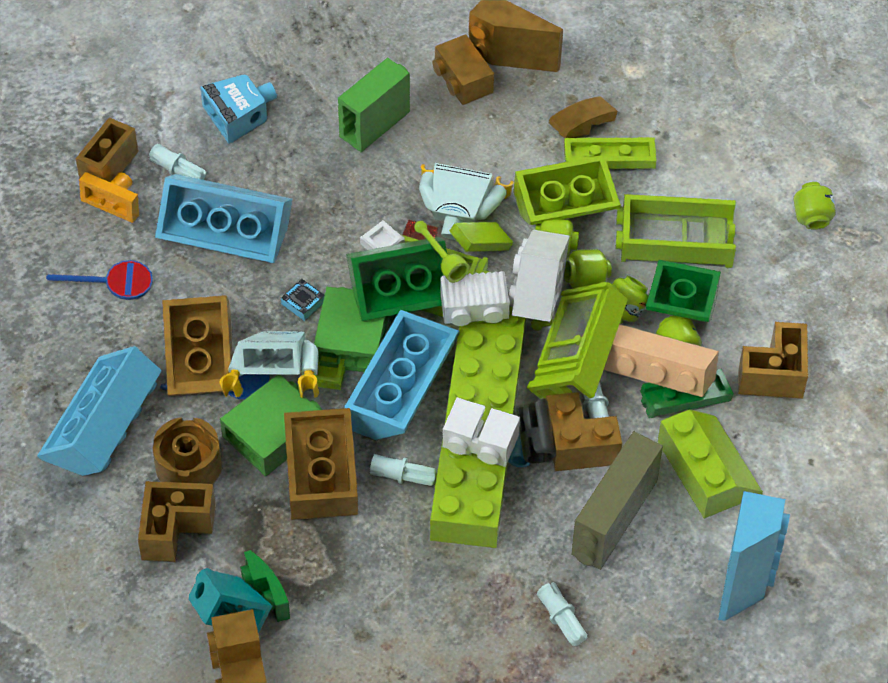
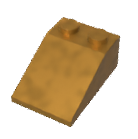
(514, 36)
(197, 344)
(321, 464)

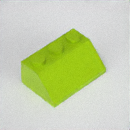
(565, 190)
(706, 461)

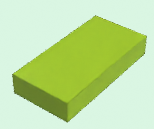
(481, 236)

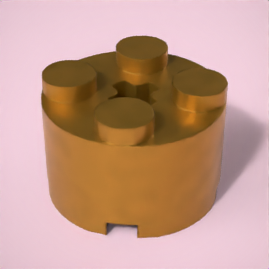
(187, 452)

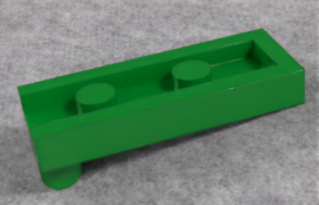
(663, 400)

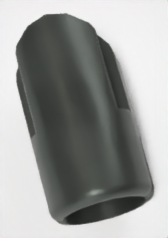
(536, 431)

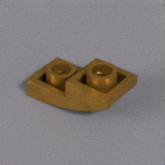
(579, 117)

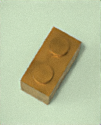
(463, 69)
(108, 151)

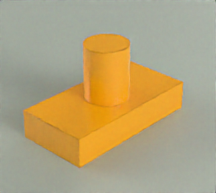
(110, 196)

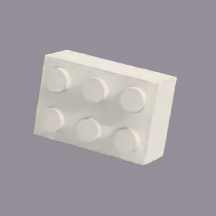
(540, 275)

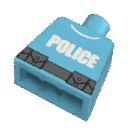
(236, 105)

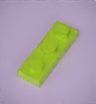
(619, 152)

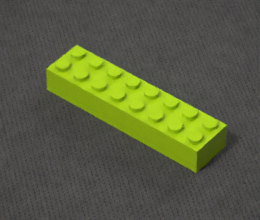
(467, 489)

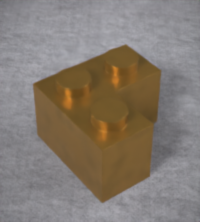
(777, 369)
(581, 441)
(171, 510)
(236, 648)

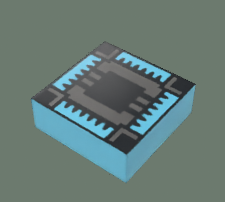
(302, 299)

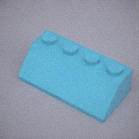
(223, 217)
(399, 376)
(101, 412)
(754, 552)

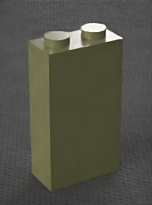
(616, 500)

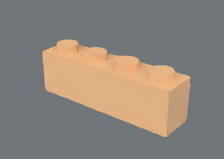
(662, 361)

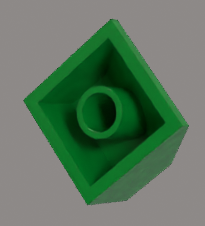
(684, 291)

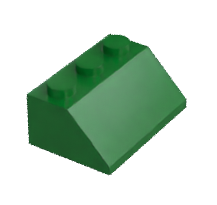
(396, 278)

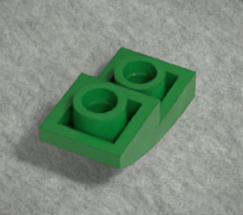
(265, 582)

